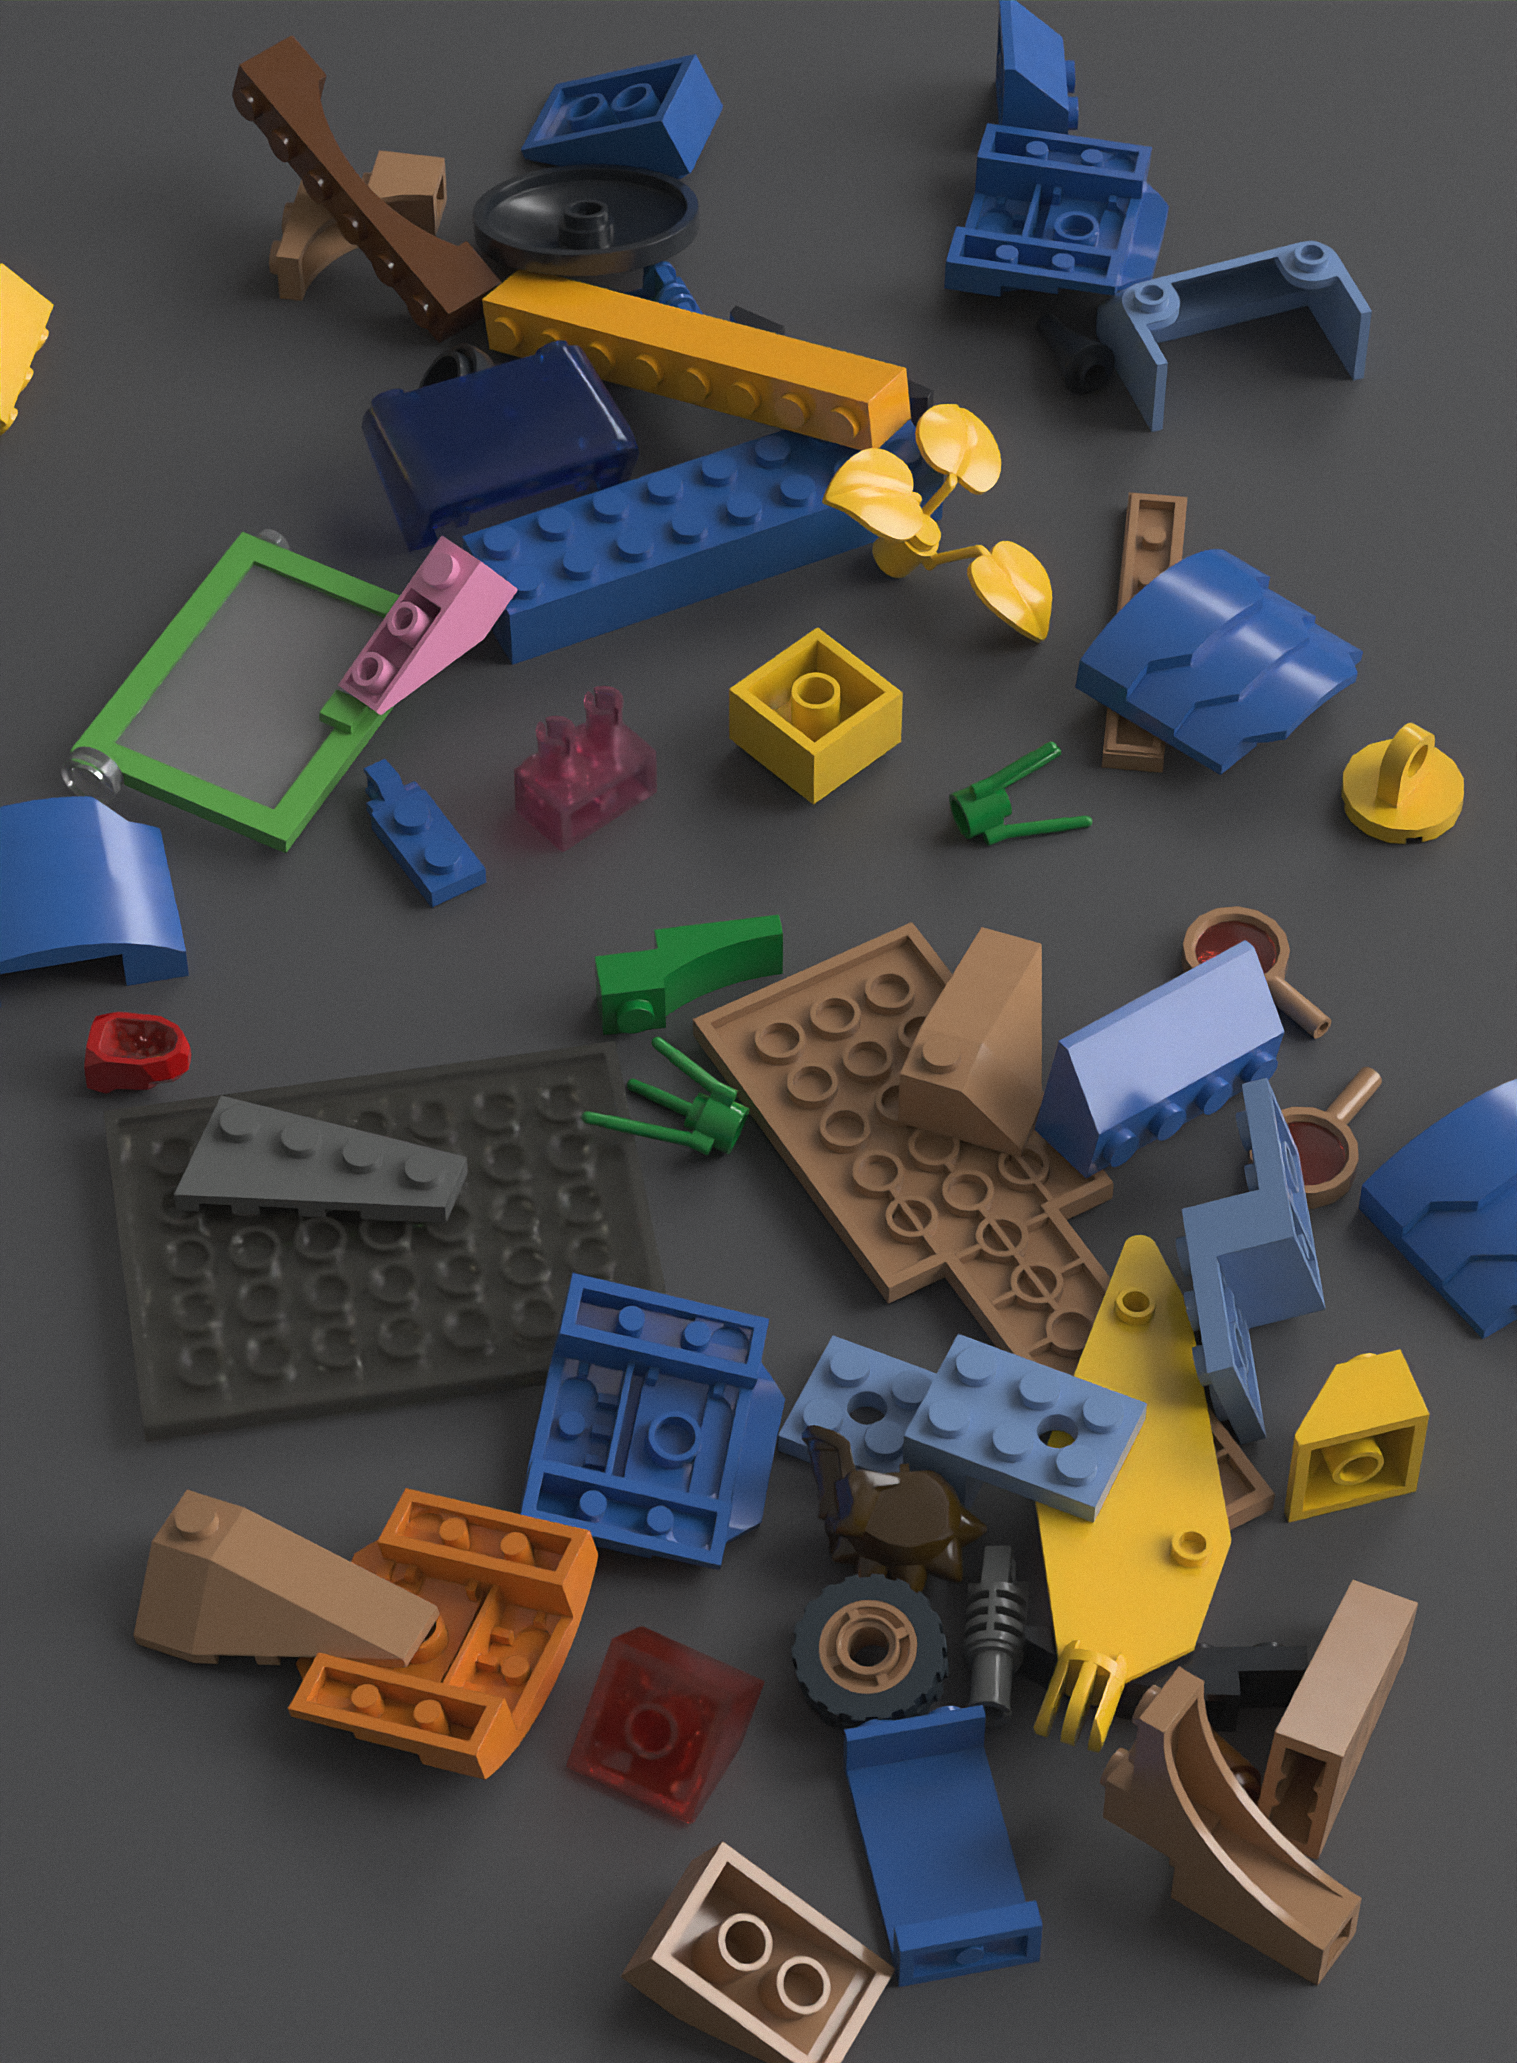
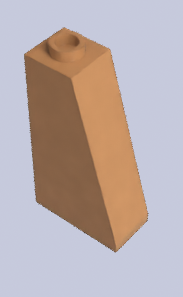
(1334, 1715)

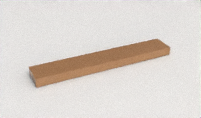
(1150, 547)

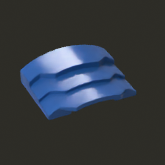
(1057, 216)
(1215, 660)
(86, 889)
(1454, 1207)
(654, 1424)

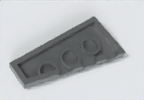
(288, 1160)

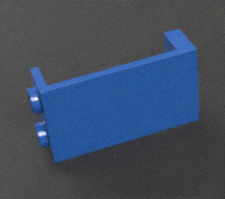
(938, 1846)

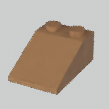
(756, 1964)

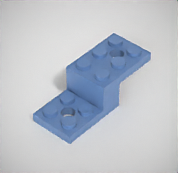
(1249, 1262)
(972, 1422)

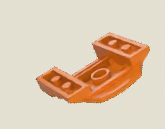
(506, 1621)

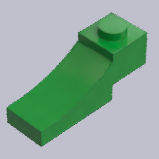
(687, 962)

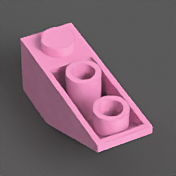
(430, 625)

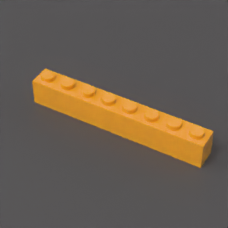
(703, 359)

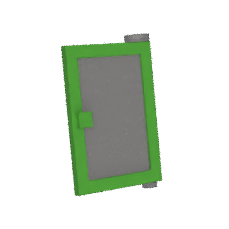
(243, 697)

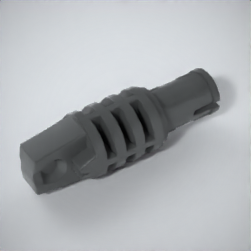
(995, 1633)

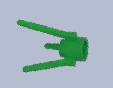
(985, 803)
(712, 1118)

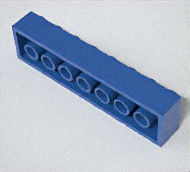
(676, 538)

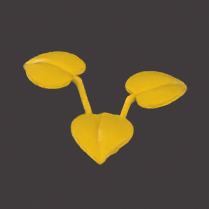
(878, 494)

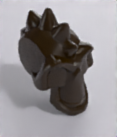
(889, 1521)

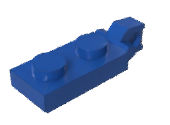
(420, 836)

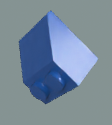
(1032, 74)

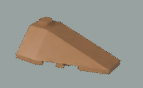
(981, 1049)
(251, 1588)

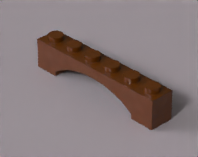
(433, 277)

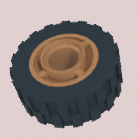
(862, 1615)

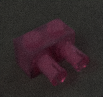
(584, 772)

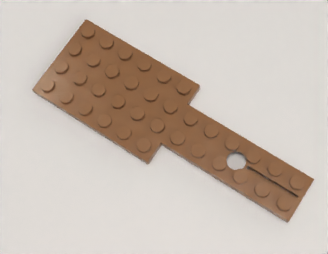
(911, 1205)

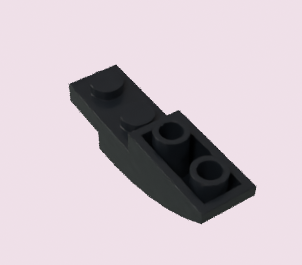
(1231, 1675)

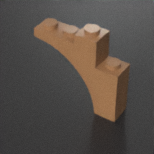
(1223, 1850)

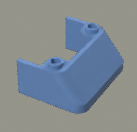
(1225, 296)

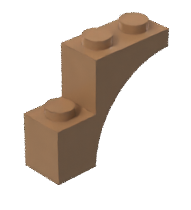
(311, 235)

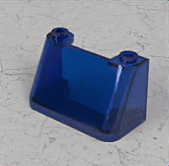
(496, 439)

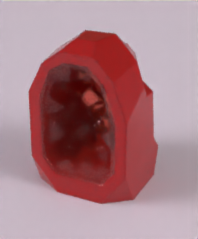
(134, 1052)

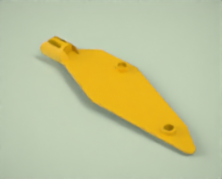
(1145, 1571)

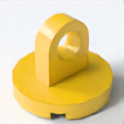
(1403, 788)

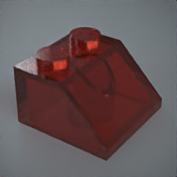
(663, 1722)

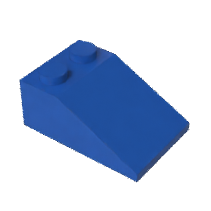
(629, 117)

